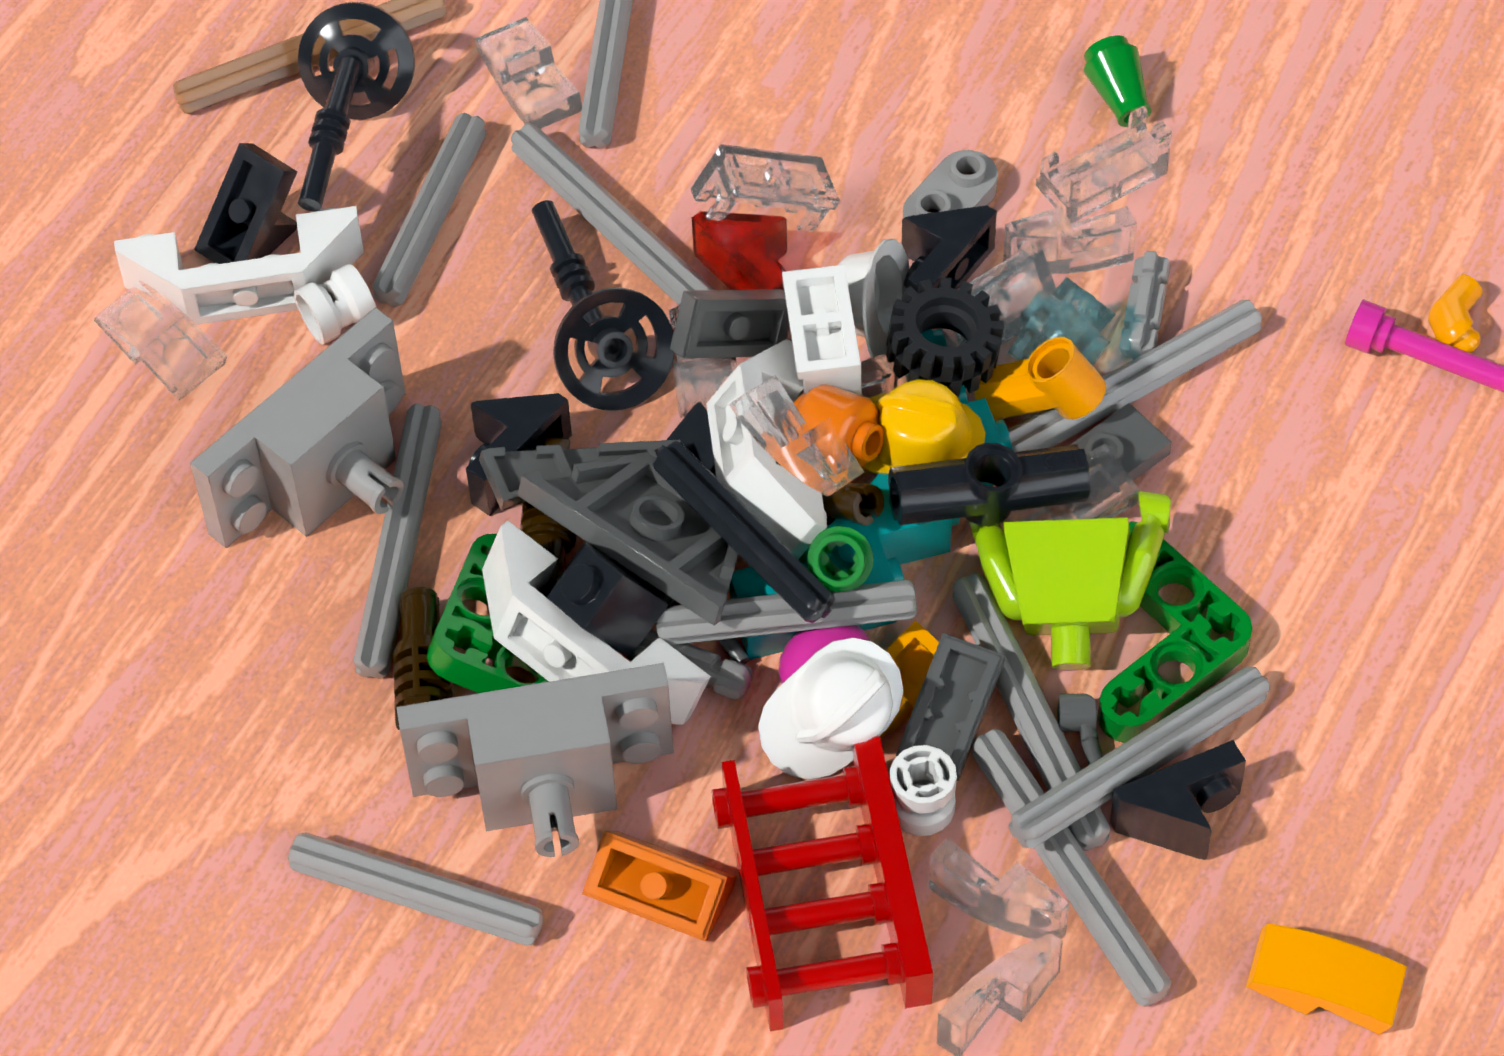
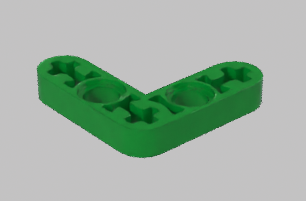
(473, 634)
(1186, 643)

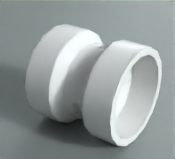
(334, 303)
(931, 802)

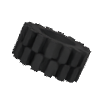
(948, 310)

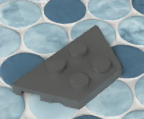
(641, 525)

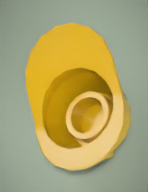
(924, 425)

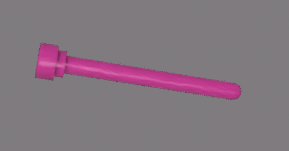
(1376, 330)

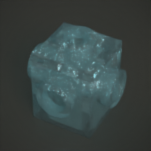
(1067, 314)

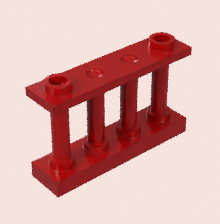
(887, 901)

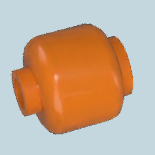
(851, 415)

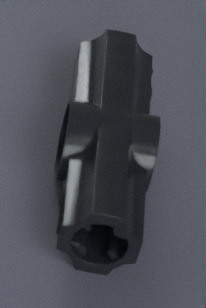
(955, 488)

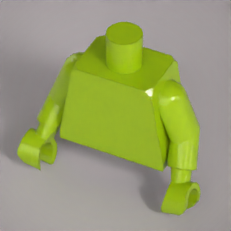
(1073, 574)

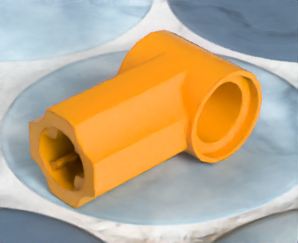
(1050, 378)

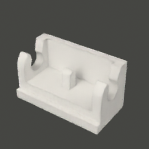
(822, 328)

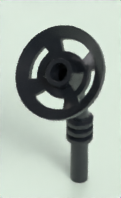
(350, 76)
(604, 334)

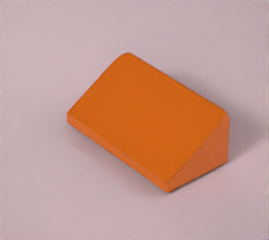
(658, 884)

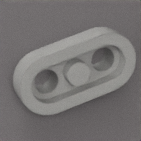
(951, 189)

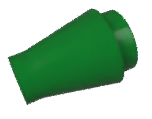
(1117, 76)
(831, 568)

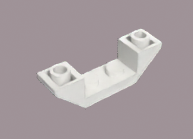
(248, 286)
(767, 489)
(551, 640)

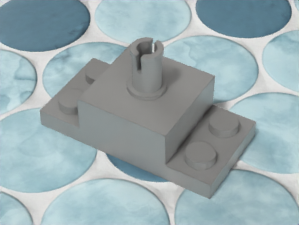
(310, 441)
(539, 747)

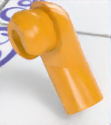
(1450, 314)

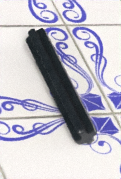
(744, 532)

